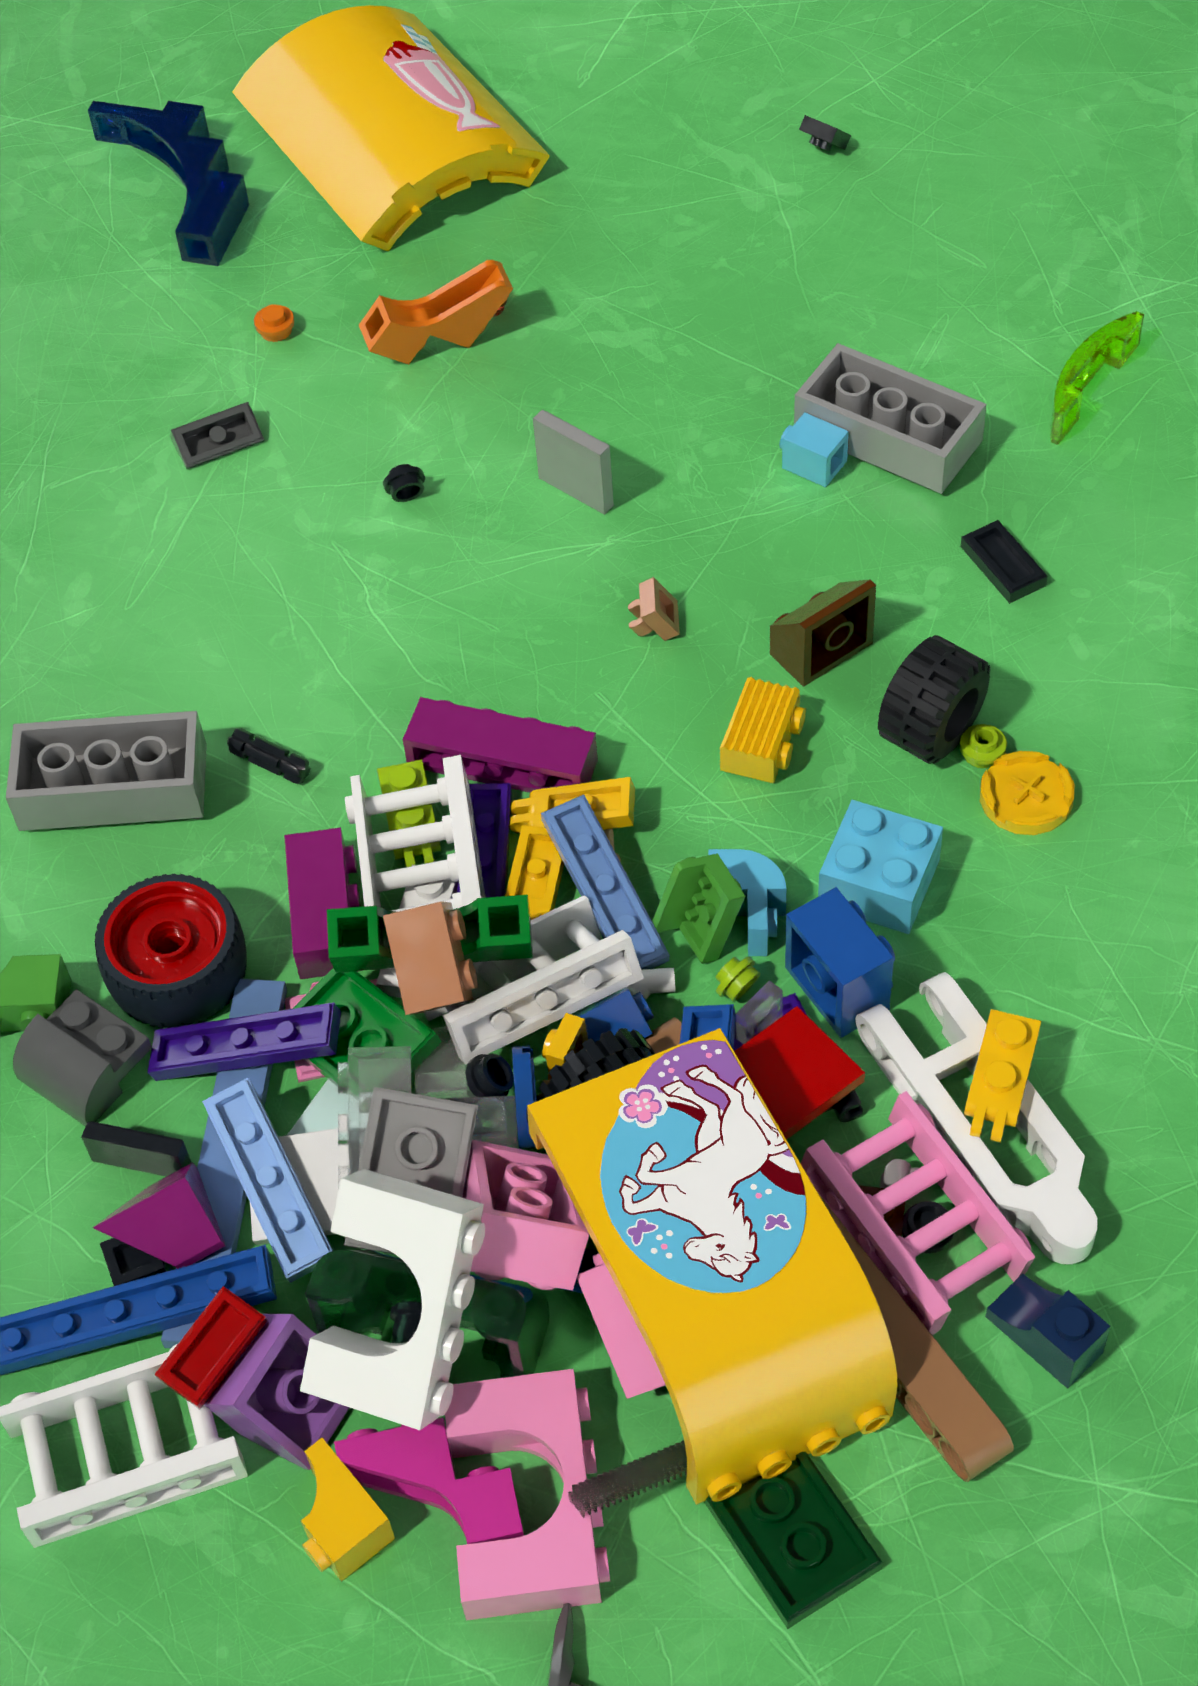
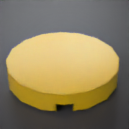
(1027, 793)

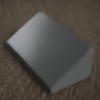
(216, 435)

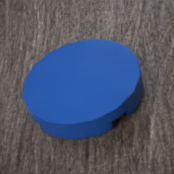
(524, 1091)

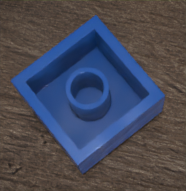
(838, 959)

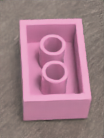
(527, 1217)

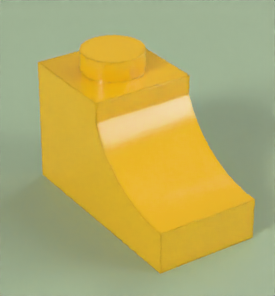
(344, 1521)

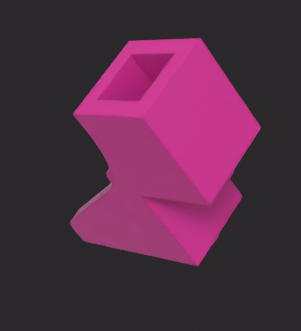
(422, 1469)

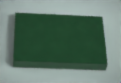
(796, 1539)

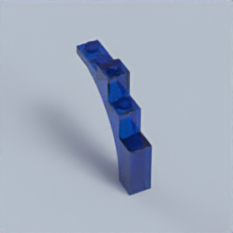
(182, 142)

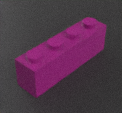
(500, 746)

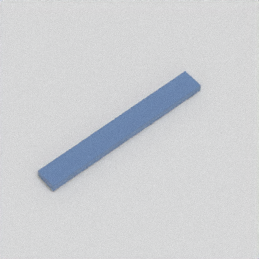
(214, 1165)

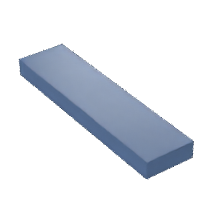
(602, 878)

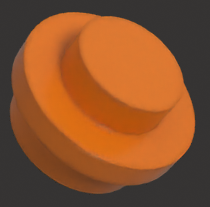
(274, 322)

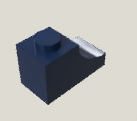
(1050, 1328)

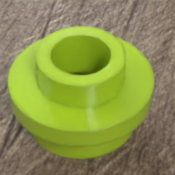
(980, 754)
(736, 978)

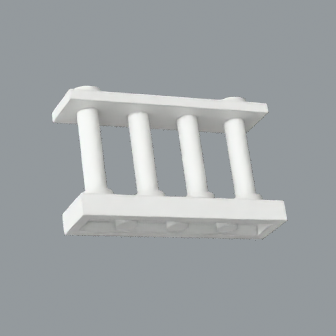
(455, 828)
(548, 993)
(108, 1495)

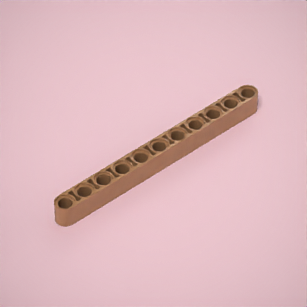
(927, 1378)

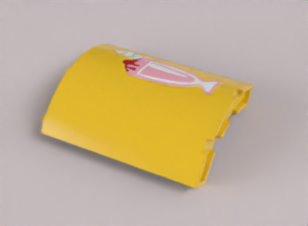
(383, 118)

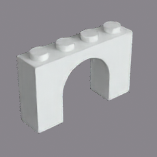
(437, 1241)

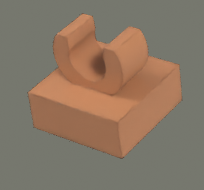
(655, 611)

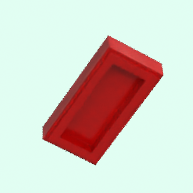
(211, 1347)

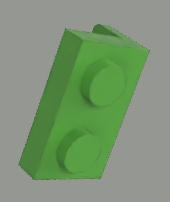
(702, 903)

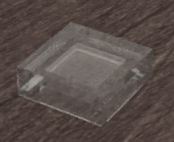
(759, 1012)

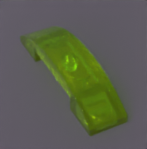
(1107, 345)

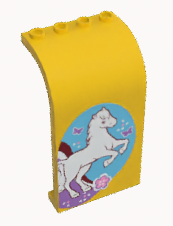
(722, 1261)

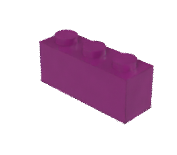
(317, 881)

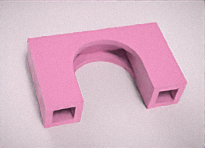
(560, 1558)

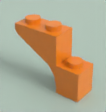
(451, 313)

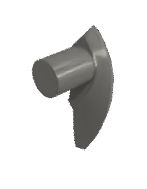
(562, 1657)

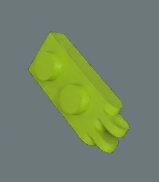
(400, 778)

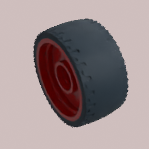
(171, 950)

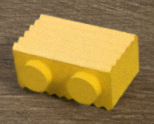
(761, 730)

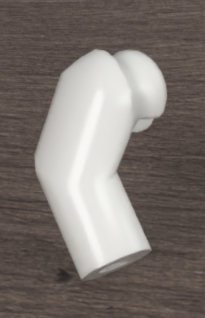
(654, 981)

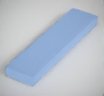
(268, 1179)

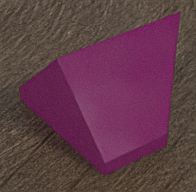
(168, 1220)

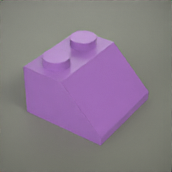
(264, 1395)

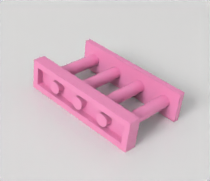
(897, 1255)

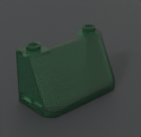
(362, 1285)

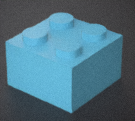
(882, 863)

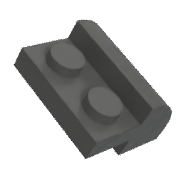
(78, 1056)

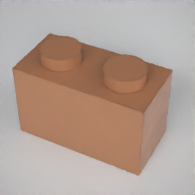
(430, 957)

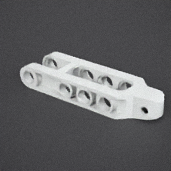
(1047, 1210)

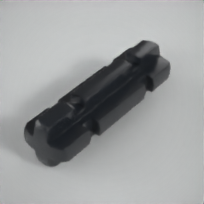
(268, 756)

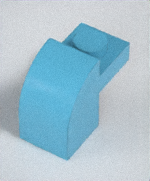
(764, 892)

